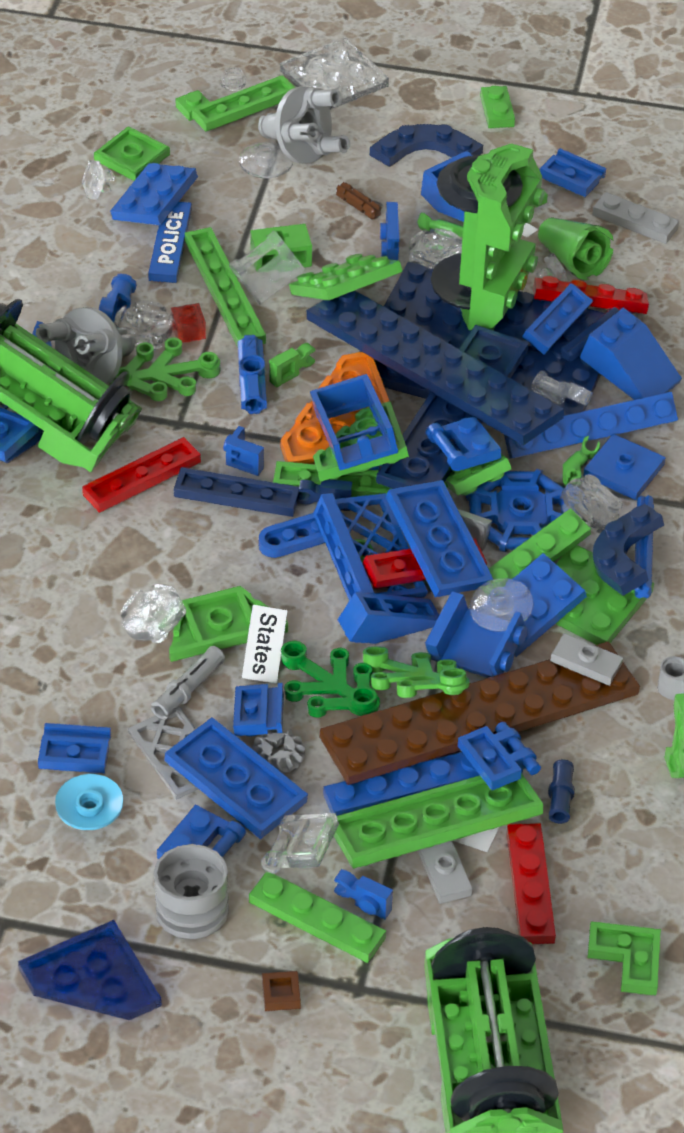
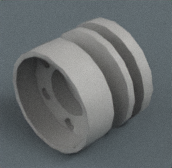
(191, 891)

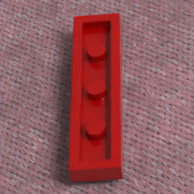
(603, 296)
(141, 474)
(396, 568)
(531, 883)

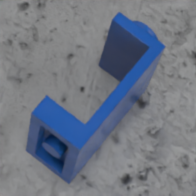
(470, 645)

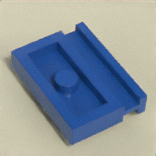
(572, 172)
(390, 232)
(258, 709)
(74, 748)

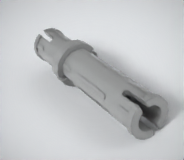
(180, 690)

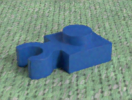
(368, 894)

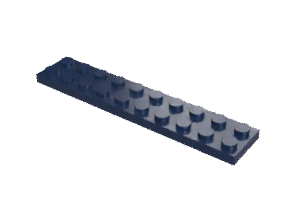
(437, 366)

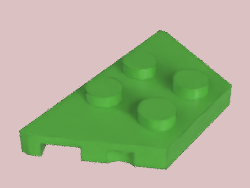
(213, 620)

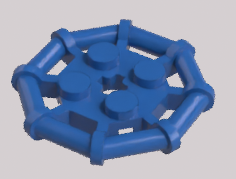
(517, 490)

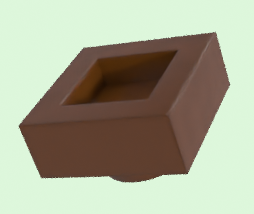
(281, 991)

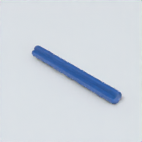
(644, 554)

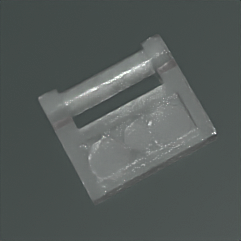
(271, 276)
(309, 843)

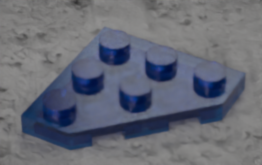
(93, 973)

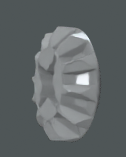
(283, 760)

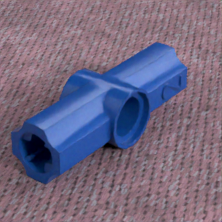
(252, 374)

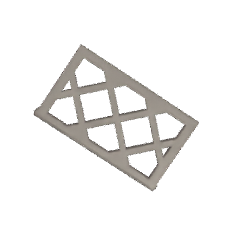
(149, 748)

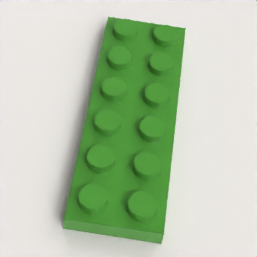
(432, 818)

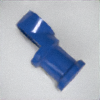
(120, 296)

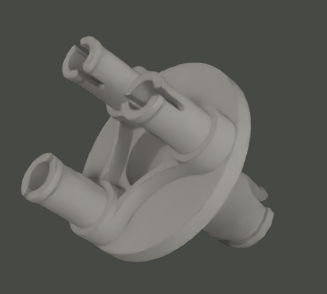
(305, 124)
(89, 341)

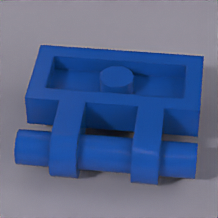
(490, 758)

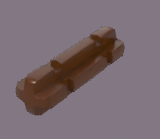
(358, 200)

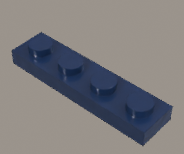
(236, 492)

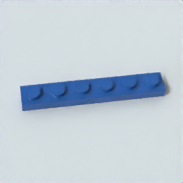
(599, 424)
(398, 783)

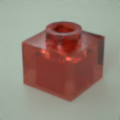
(188, 322)

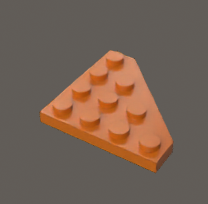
(307, 434)

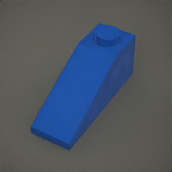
(385, 617)

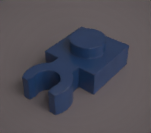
(311, 492)

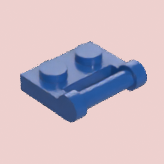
(471, 439)
(201, 828)

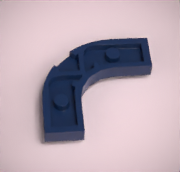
(421, 137)
(615, 541)

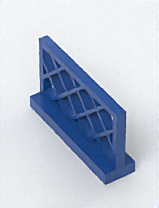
(345, 549)

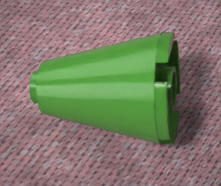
(577, 245)

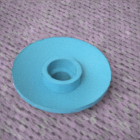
(91, 792)

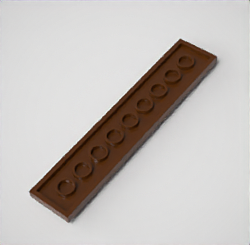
(433, 723)

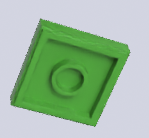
(131, 152)

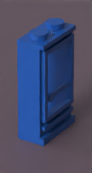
(349, 397)

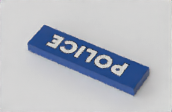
(170, 244)

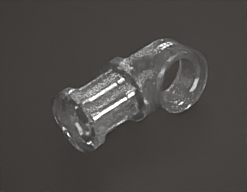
(558, 391)

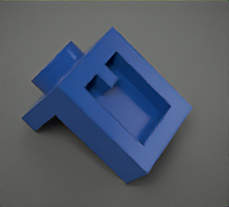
(243, 454)

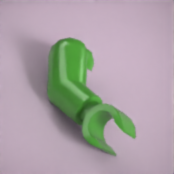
(426, 223)
(573, 464)

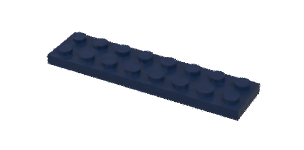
(426, 459)

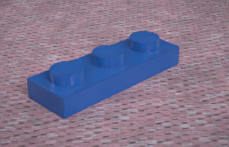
(557, 318)

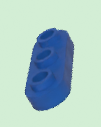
(286, 536)

